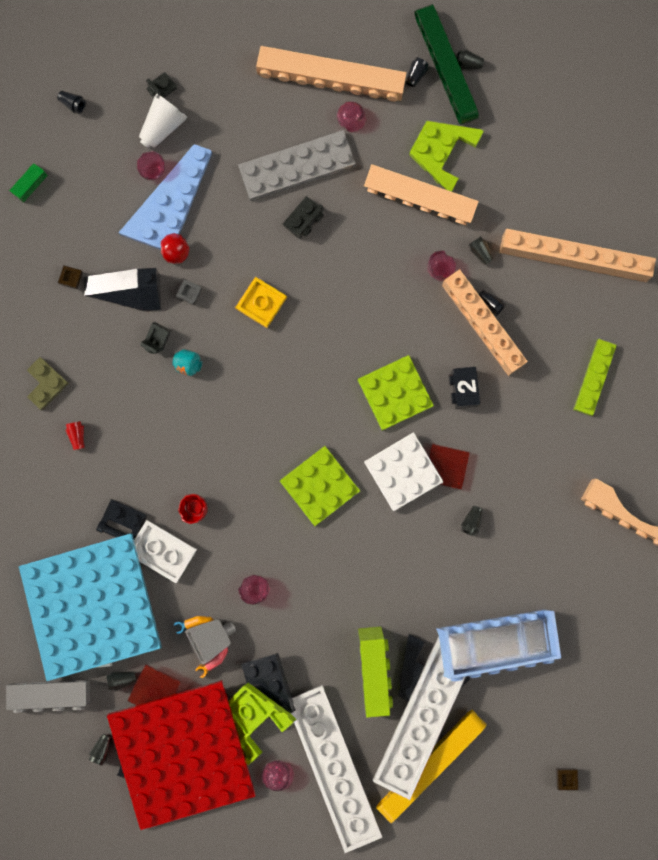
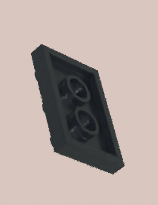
(269, 678)

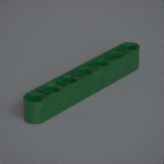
(446, 64)

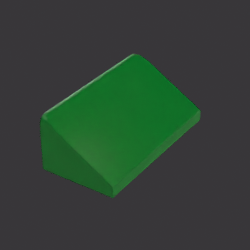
(28, 182)

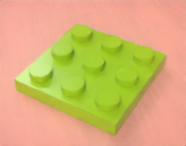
(395, 392)
(319, 486)

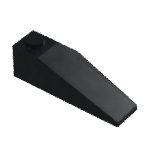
(127, 288)

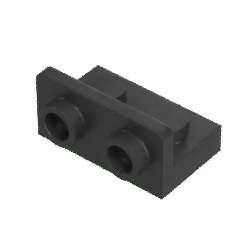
(304, 217)

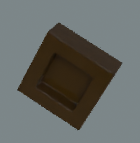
(70, 277)
(567, 778)

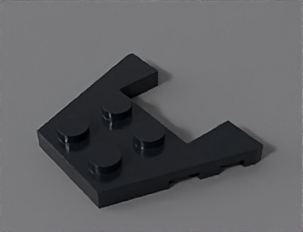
(412, 669)

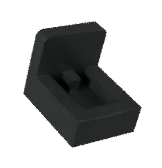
(156, 338)

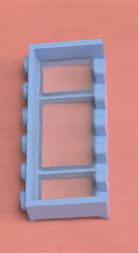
(499, 644)

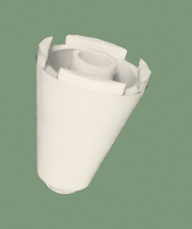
(160, 122)

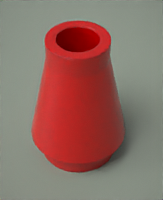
(75, 433)

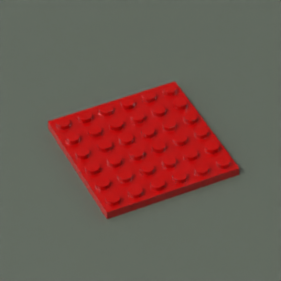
(181, 755)

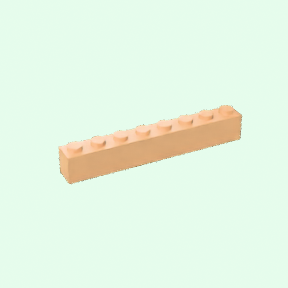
(330, 73)
(577, 255)

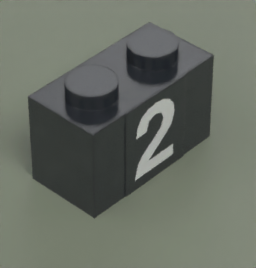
(465, 387)

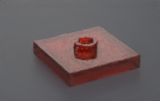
(450, 465)
(152, 685)

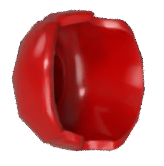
(174, 248)
(193, 508)

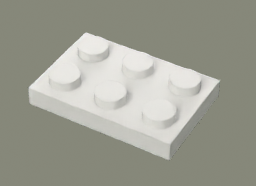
(163, 551)

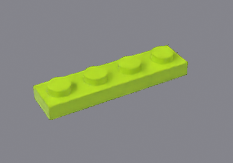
(595, 377)

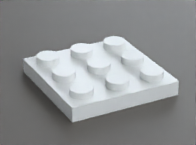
(403, 472)

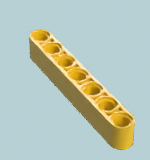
(440, 758)

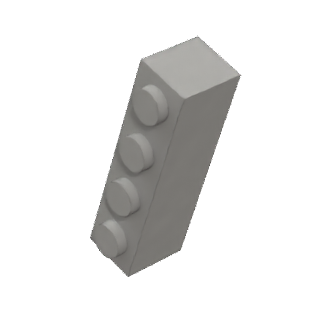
(47, 695)

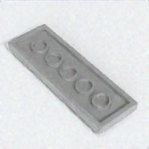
(296, 165)

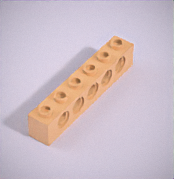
(484, 322)

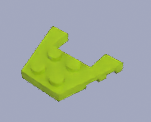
(435, 146)
(249, 711)

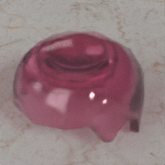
(351, 116)
(151, 165)
(440, 265)
(254, 590)
(277, 775)

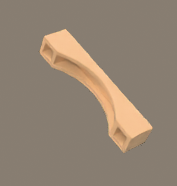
(603, 497)

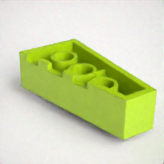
(374, 672)

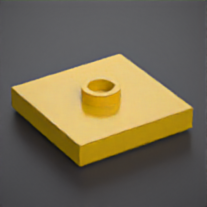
(261, 302)

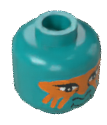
(187, 362)

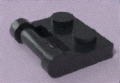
(122, 515)

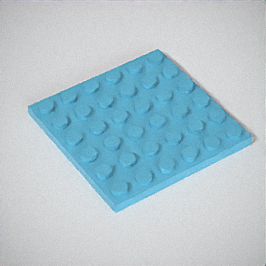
(89, 607)

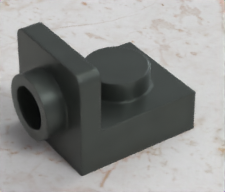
(161, 85)

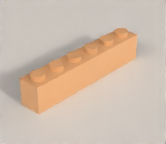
(420, 193)

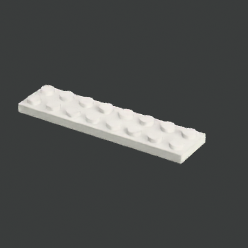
(418, 728)
(334, 770)

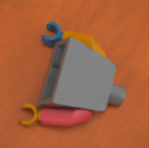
(208, 640)

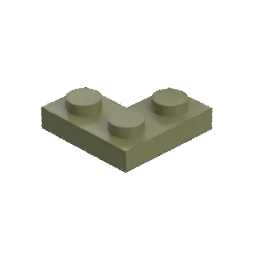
(50, 383)

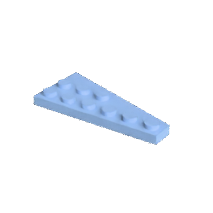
(170, 202)

